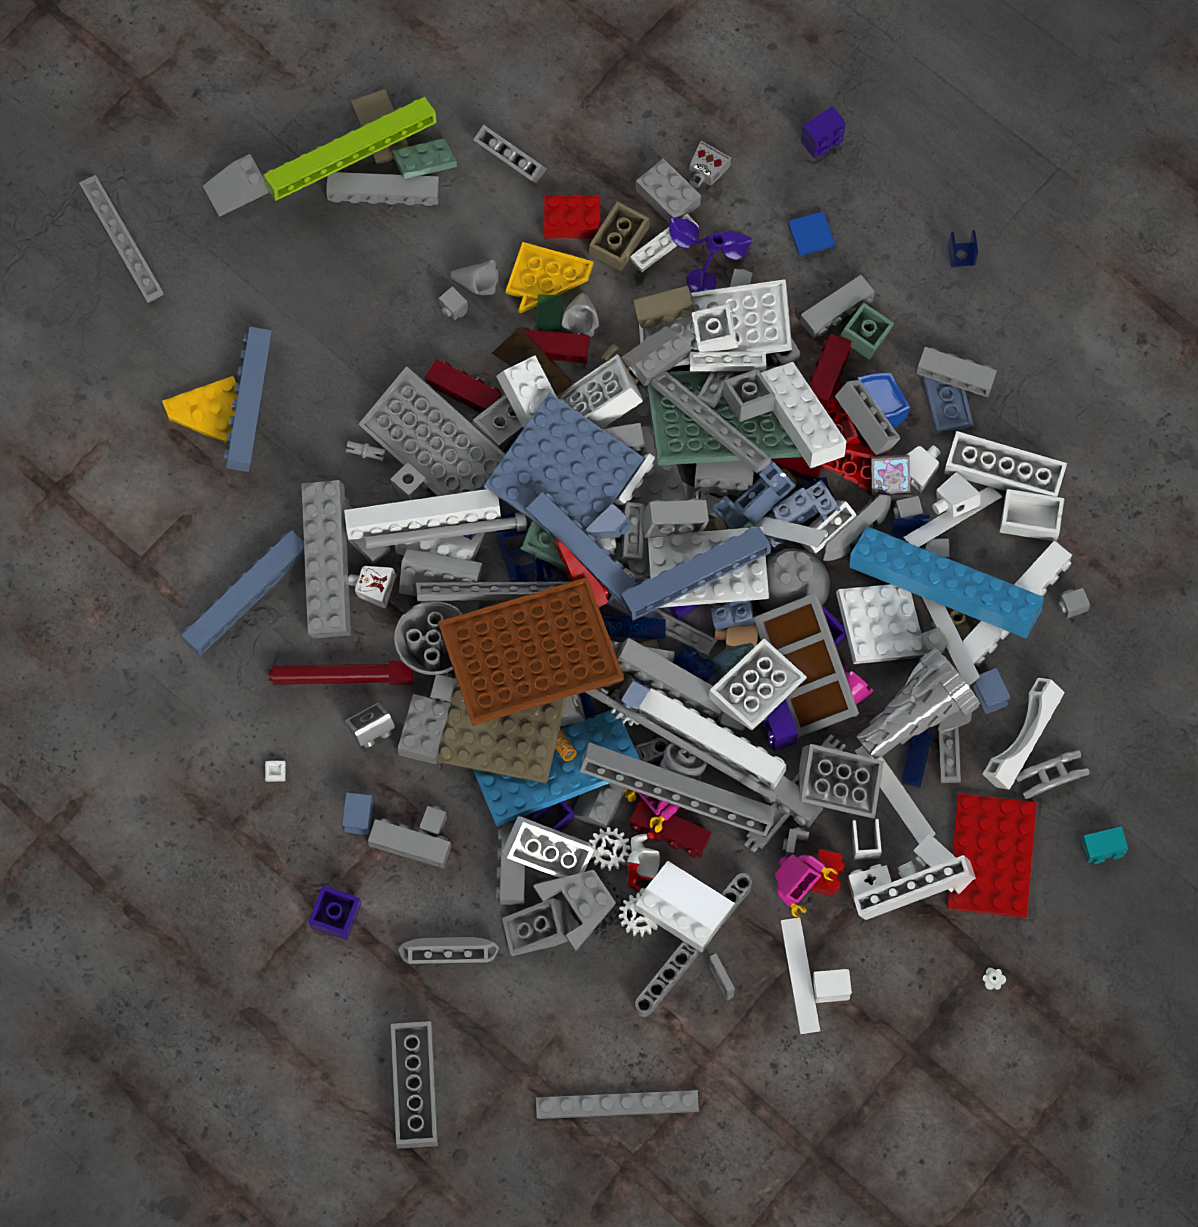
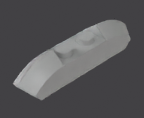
(873, 511)
(448, 950)

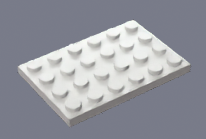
(740, 585)

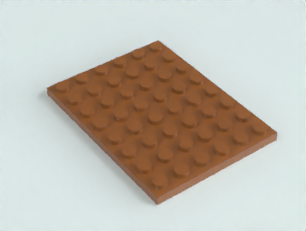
(530, 651)

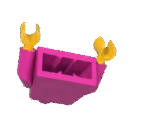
(658, 806)
(797, 877)

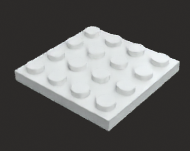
(880, 623)

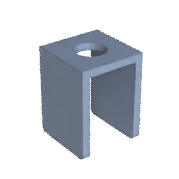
(991, 691)
(357, 813)

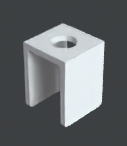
(863, 854)
(832, 985)

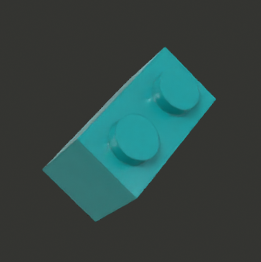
(1104, 845)

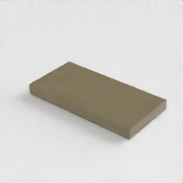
(372, 108)

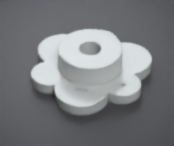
(988, 978)

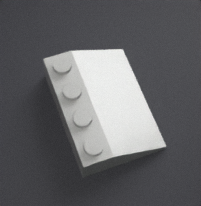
(603, 393)
(455, 547)
(756, 685)
(684, 906)

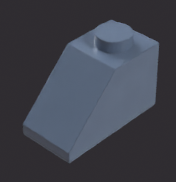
(610, 524)
(633, 691)

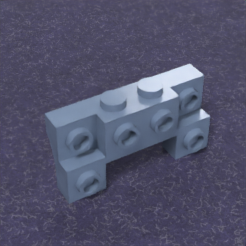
(756, 500)
(801, 507)
(733, 614)

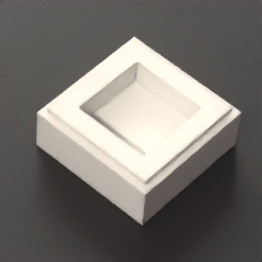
(275, 771)

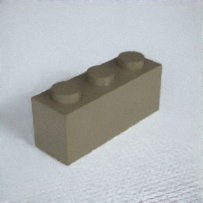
(664, 307)

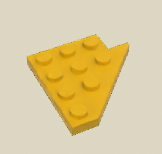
(545, 273)
(205, 408)

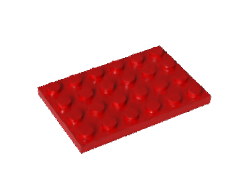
(999, 844)

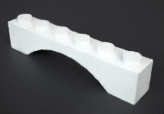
(1042, 702)

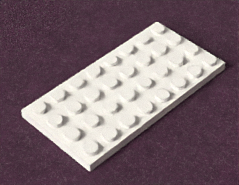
(758, 316)

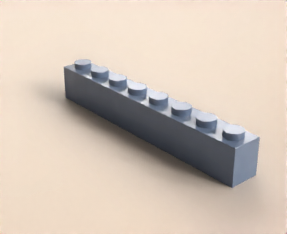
(248, 399)
(582, 546)
(695, 572)
(244, 593)

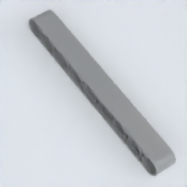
(687, 952)

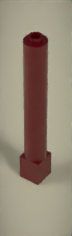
(393, 672)

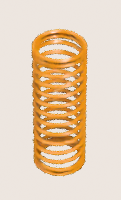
(571, 749)

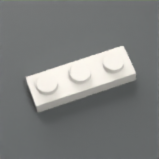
(635, 480)

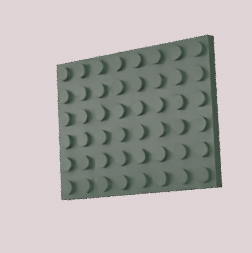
(684, 441)

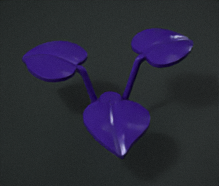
(733, 244)

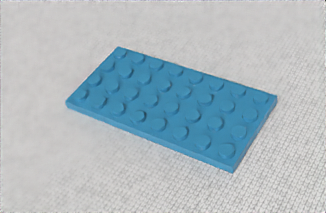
(516, 797)

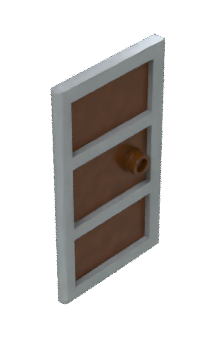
(806, 641)

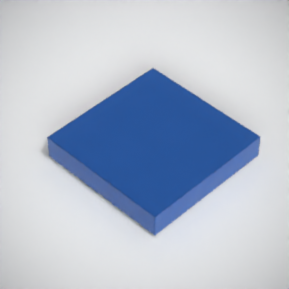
(811, 233)

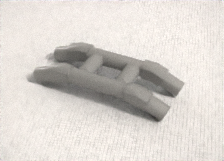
(1046, 783)

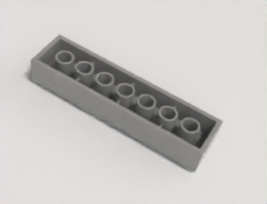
(326, 559)

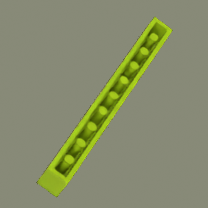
(349, 148)

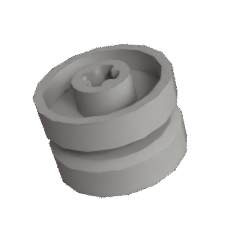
(683, 762)

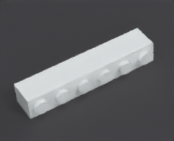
(914, 887)

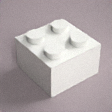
(714, 329)

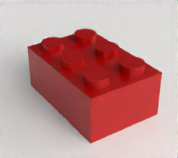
(571, 216)

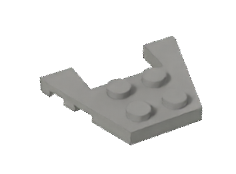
(585, 896)

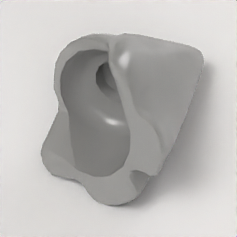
(478, 278)
(580, 316)

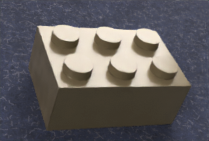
(619, 236)

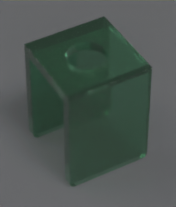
(549, 313)

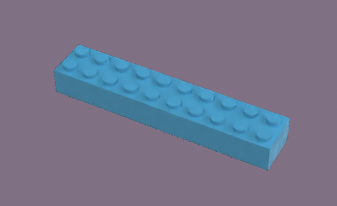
(946, 582)

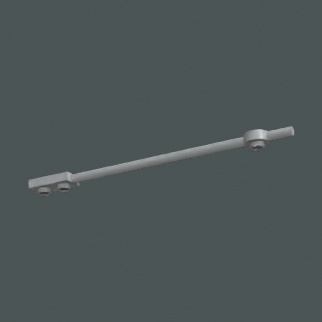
(750, 781)

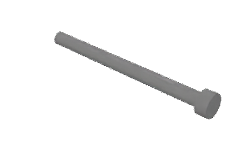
(518, 522)

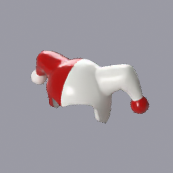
(642, 862)

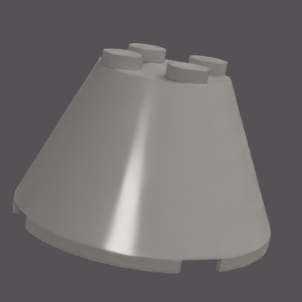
(794, 575)
(420, 638)

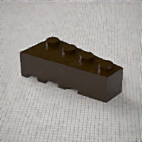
(520, 347)

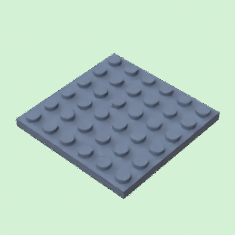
(567, 459)

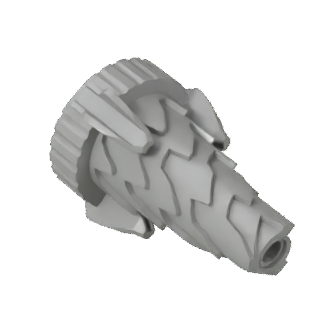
(929, 698)

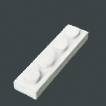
(655, 249)
(727, 361)

